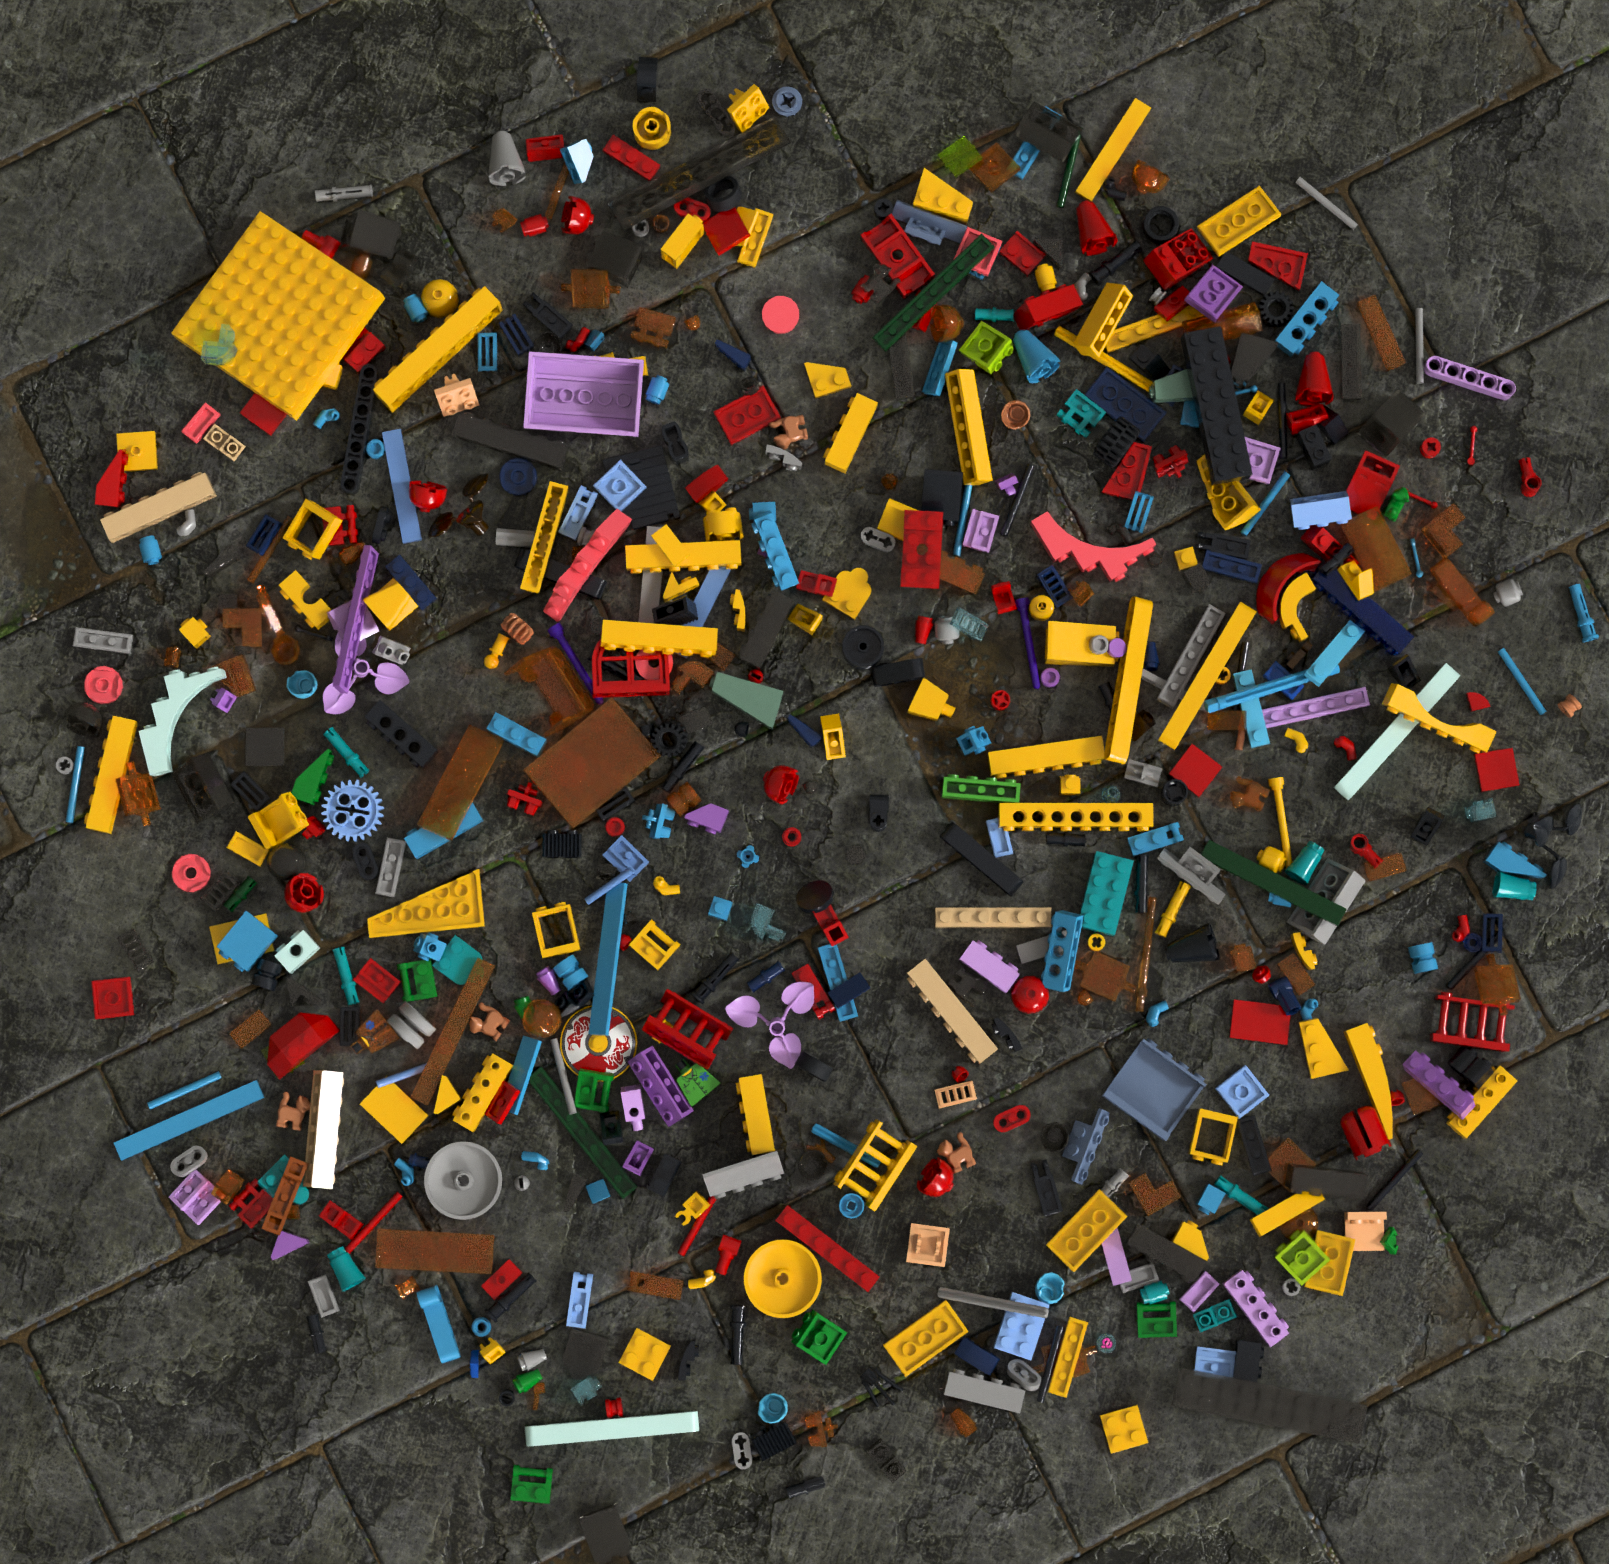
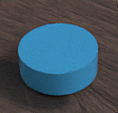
(375, 449)

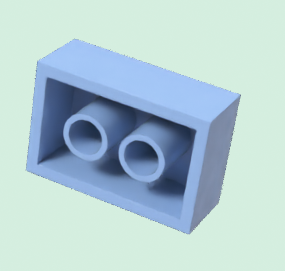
(1320, 510)
(1019, 1331)

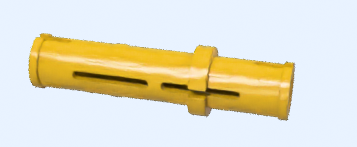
(1172, 909)

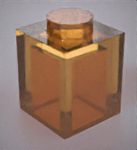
(1243, 958)
(227, 1186)

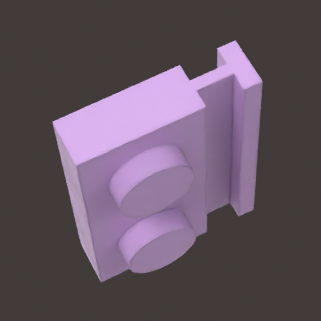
(980, 530)

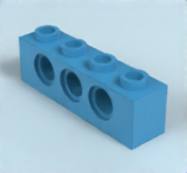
(1321, 294)
(1072, 923)

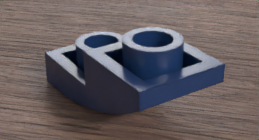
(977, 1356)

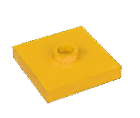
(140, 450)

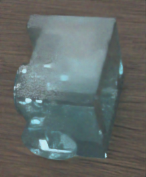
(1481, 811)
(586, 1389)

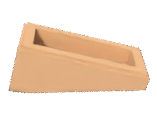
(969, 1084)

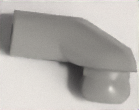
(189, 525)

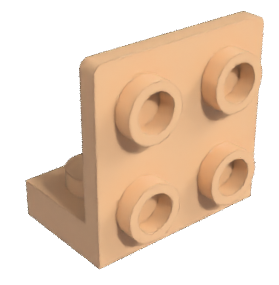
(1366, 1229)

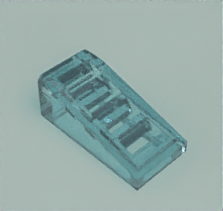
(970, 625)

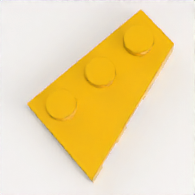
(1319, 1050)

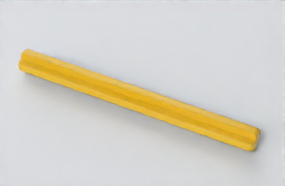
(1108, 361)

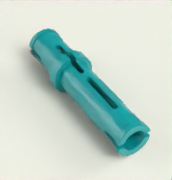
(351, 758)
(346, 976)
(1233, 1191)

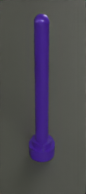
(1023, 605)
(557, 632)

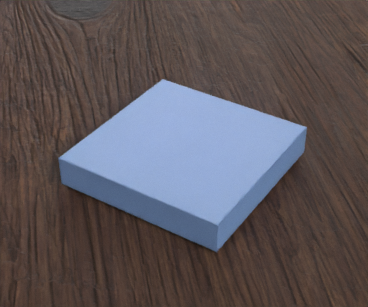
(619, 486)
(1242, 1091)

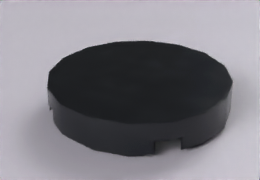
(815, 896)

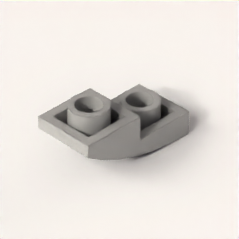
(789, 460)

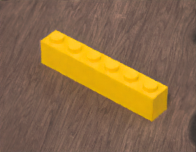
(968, 427)
(702, 554)
(659, 637)
(1046, 756)
(112, 765)

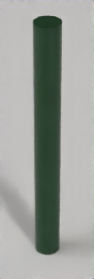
(1067, 175)

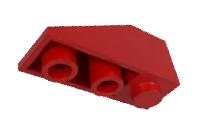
(111, 483)
(1323, 543)

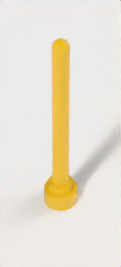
(1277, 784)

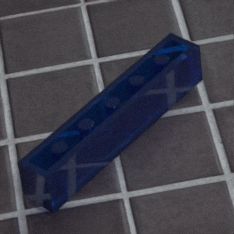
(1365, 612)

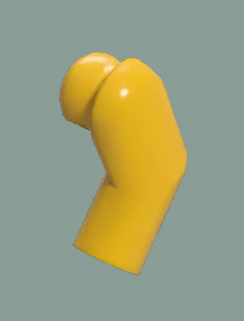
(664, 888)

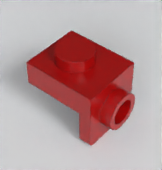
(1003, 597)

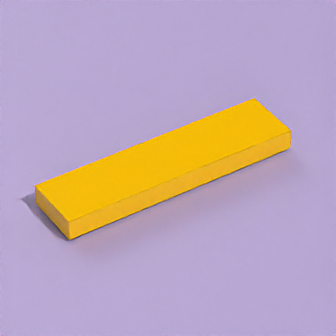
(1284, 1212)
(1067, 1357)

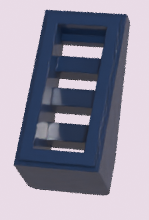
(738, 357)
(1040, 576)
(809, 735)

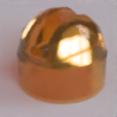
(693, 323)
(889, 481)
(1084, 998)

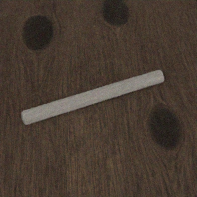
(993, 1302)

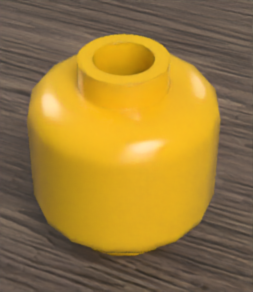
(1036, 612)
(1272, 859)

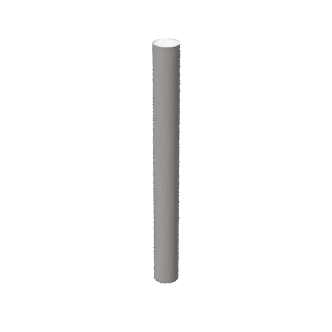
(1326, 203)
(1419, 345)
(563, 1076)

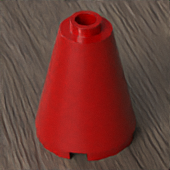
(1093, 230)
(1314, 382)

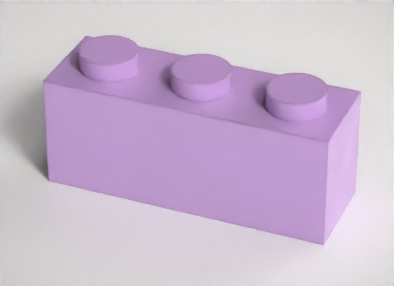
(990, 966)

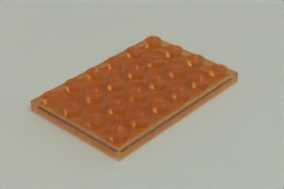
(592, 763)

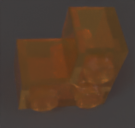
(1440, 531)

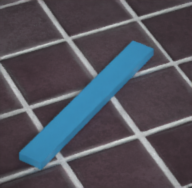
(607, 960)
(189, 1120)

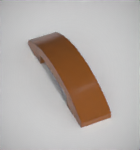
(284, 1196)

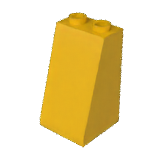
(1069, 644)

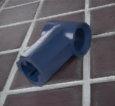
(1283, 992)

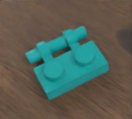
(1085, 409)

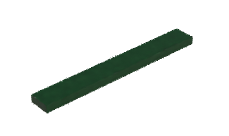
(933, 292)
(1273, 883)
(582, 1133)

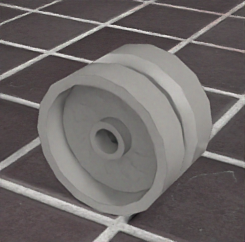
(410, 1026)

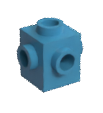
(974, 740)
(429, 947)

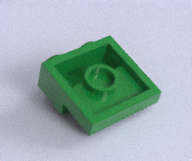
(818, 1336)

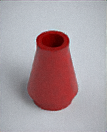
(922, 629)

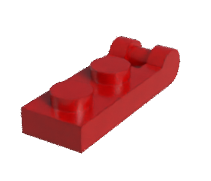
(806, 975)

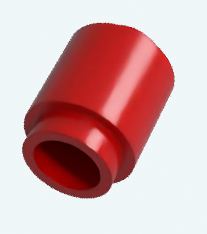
(534, 225)
(858, 294)

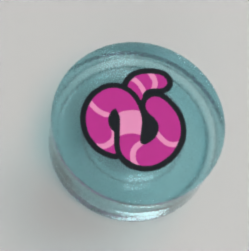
(1106, 1343)

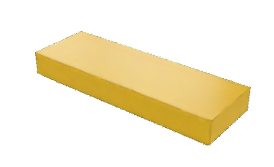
(750, 253)

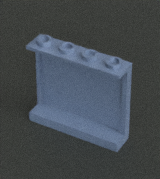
(1154, 1089)

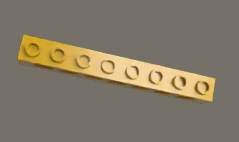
(1142, 810)

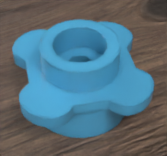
(747, 861)

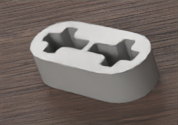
(876, 543)
(747, 1450)

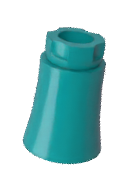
(1305, 863)
(1513, 887)
(345, 1269)

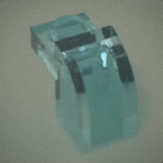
(220, 352)
(760, 923)

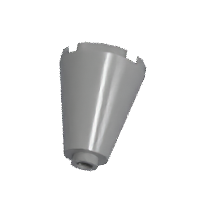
(505, 161)

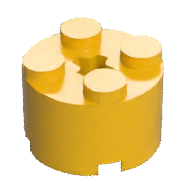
(641, 128)
(723, 525)

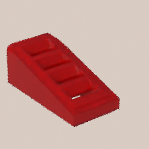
(1301, 419)

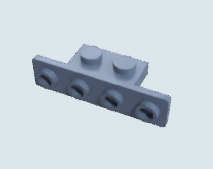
(927, 224)
(1083, 1144)

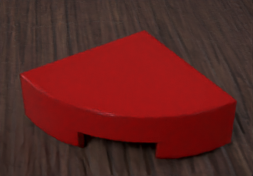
(1477, 701)

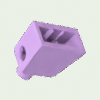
(632, 1098)

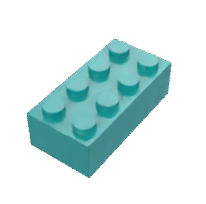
(1105, 893)

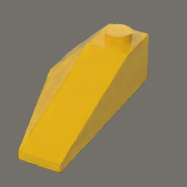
(1229, 500)

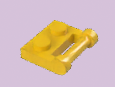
(649, 949)

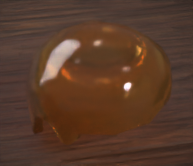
(285, 649)

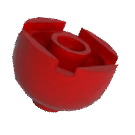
(576, 216)
(427, 495)
(780, 782)
(303, 893)
(1029, 995)
(936, 1179)

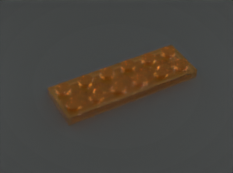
(460, 782)
(434, 1251)

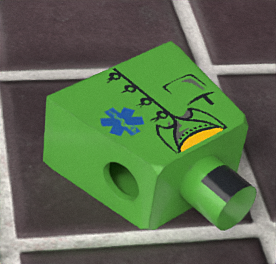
(695, 1081)

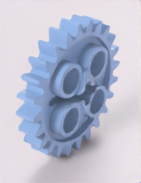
(349, 827)

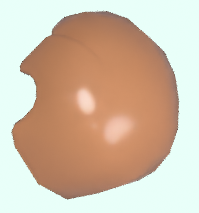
(1015, 414)

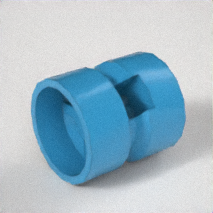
(1423, 958)
(570, 972)
(851, 1205)

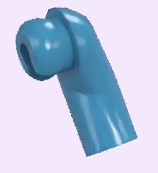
(326, 415)
(1308, 1008)
(1154, 1011)
(536, 1157)
(407, 1172)

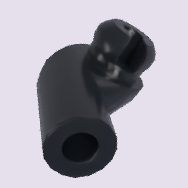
(1112, 191)

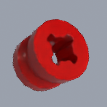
(1427, 450)
(1002, 697)
(614, 1407)

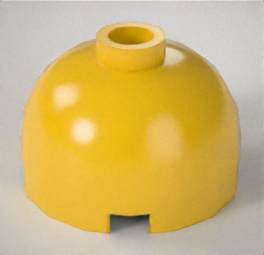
(440, 298)

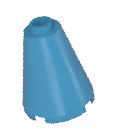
(1034, 356)

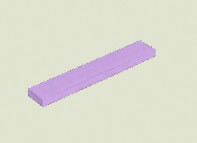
(1315, 707)

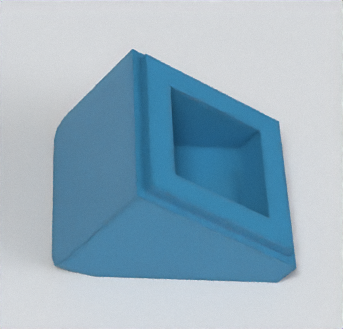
(594, 340)
(598, 1191)

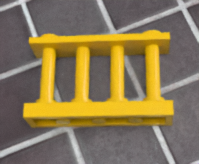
(884, 1181)

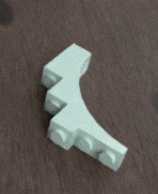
(181, 690)

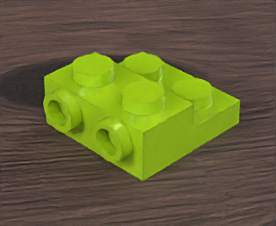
(987, 347)
(1301, 1256)

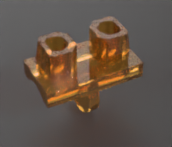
(816, 1420)

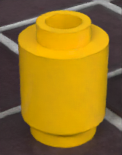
(1045, 278)

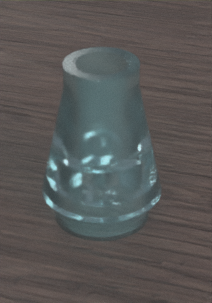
(1107, 797)

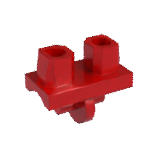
(1171, 465)
(532, 803)

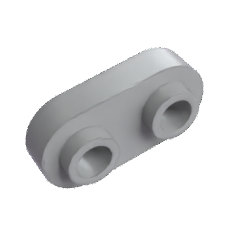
(189, 1160)
(1026, 1376)

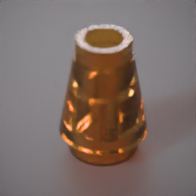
(351, 553)
(963, 1422)

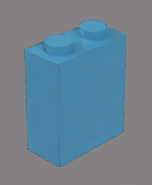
(246, 942)

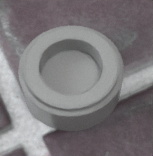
(1098, 645)

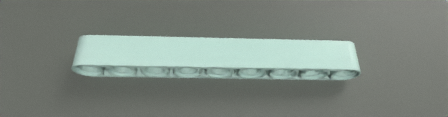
(1394, 734)
(612, 1428)

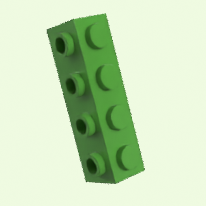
(980, 790)

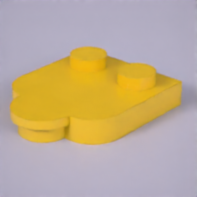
(850, 592)

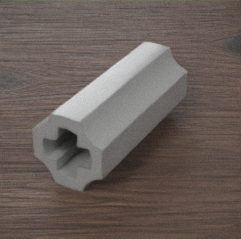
(514, 538)

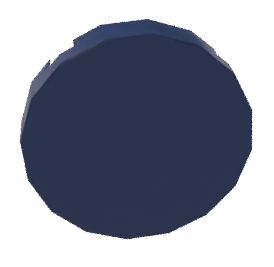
(518, 476)

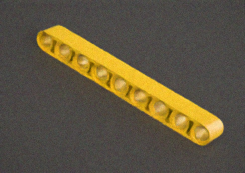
(1207, 675)
(1128, 680)

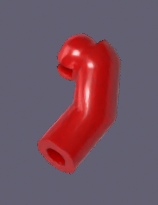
(579, 341)
(1348, 745)
(1463, 929)

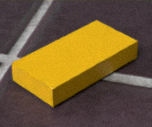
(670, 545)
(248, 848)

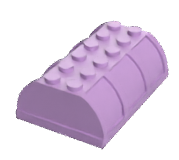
(583, 394)

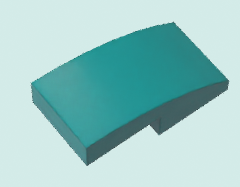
(1215, 1315)

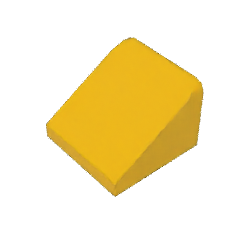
(712, 502)

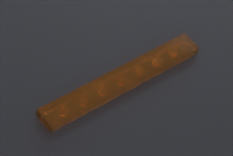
(452, 1031)

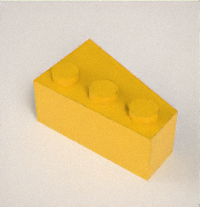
(942, 199)

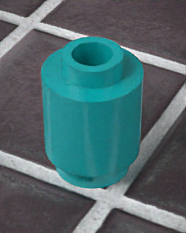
(1154, 1292)

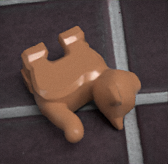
(792, 432)
(490, 1025)
(288, 1113)
(957, 1156)

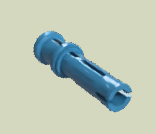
(1585, 622)

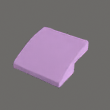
(339, 616)
(195, 1197)

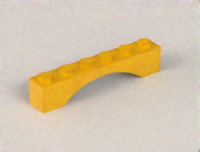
(1405, 702)

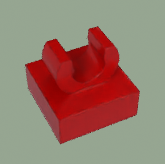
(315, 828)

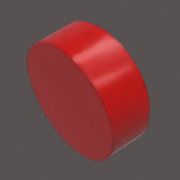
(615, 827)

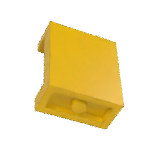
(278, 821)

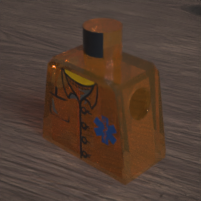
(374, 1034)

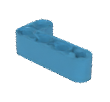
(439, 1323)

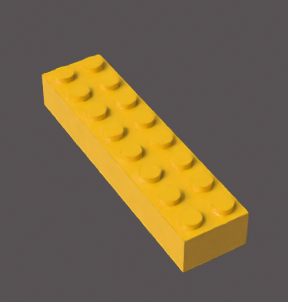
(437, 349)

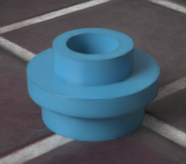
(476, 1331)

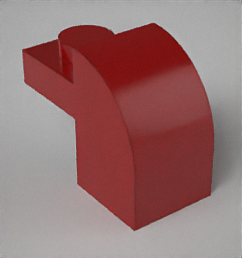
(831, 926)

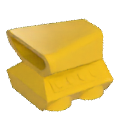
(391, 604)

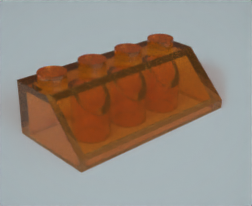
(1376, 548)

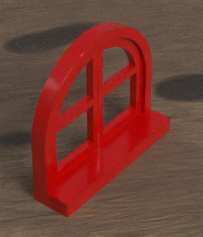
(631, 687)

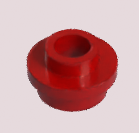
(791, 830)
(1261, 974)

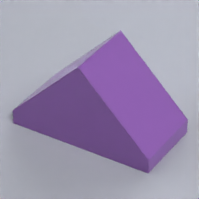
(638, 1158)
(287, 1243)

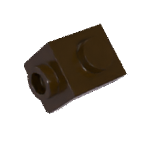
(1142, 723)

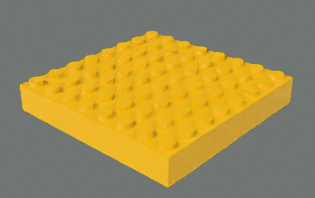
(288, 312)

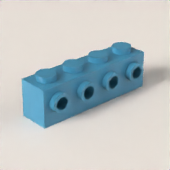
(776, 553)

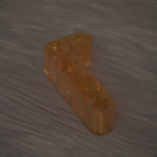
(1461, 592)

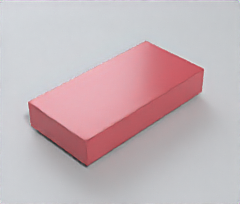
(200, 423)

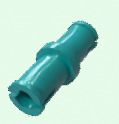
(994, 314)

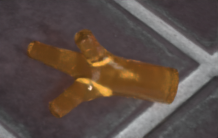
(828, 1156)

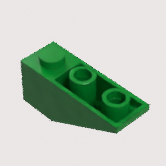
(309, 782)

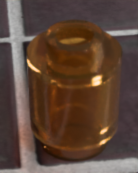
(361, 265)

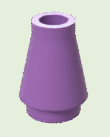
(548, 979)

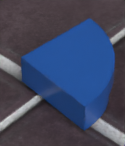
(474, 1364)

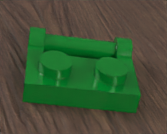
(423, 978)
(587, 1089)
(1156, 1325)
(531, 1491)

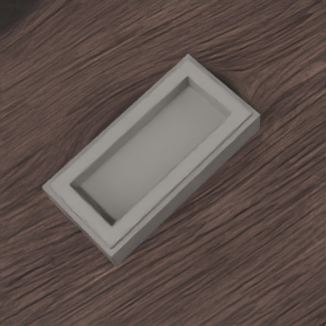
(1140, 1277)
(323, 1295)

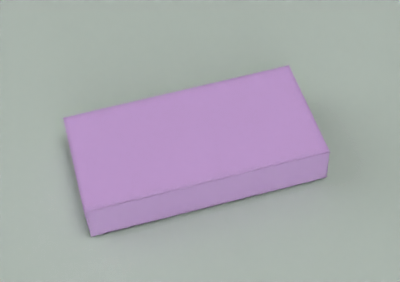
(1199, 1291)

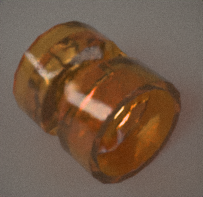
(683, 799)

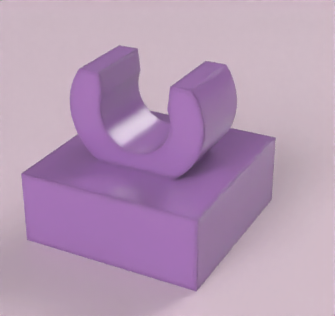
(1007, 483)
(223, 700)

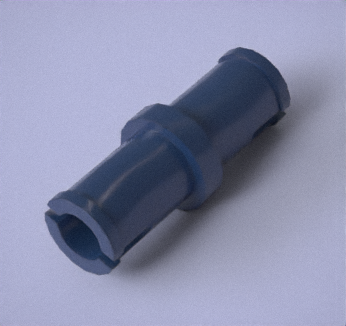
(765, 976)

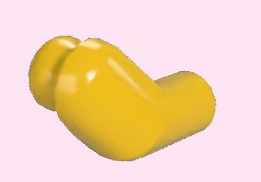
(1300, 740)
(702, 1282)

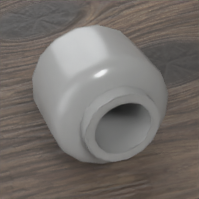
(1508, 592)
(945, 631)

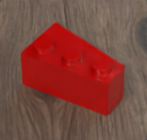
(1047, 307)

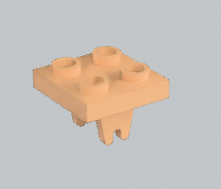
(456, 396)
(927, 1245)

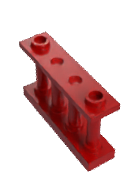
(1460, 1037)
(678, 1041)

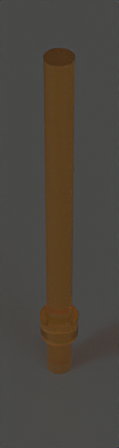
(1141, 991)

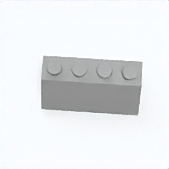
(1335, 884)

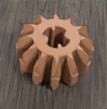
(517, 628)

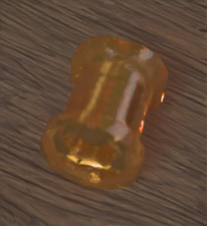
(407, 1287)

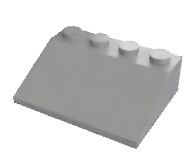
(742, 1174)

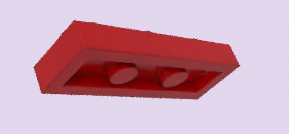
(631, 158)

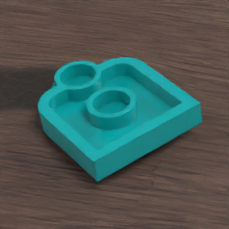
(457, 960)
(272, 1178)

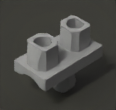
(392, 650)
(1143, 773)

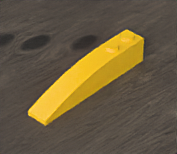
(544, 537)
(1372, 1071)

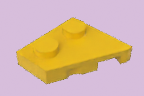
(826, 379)

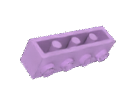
(1256, 1308)

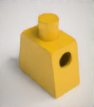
(930, 702)

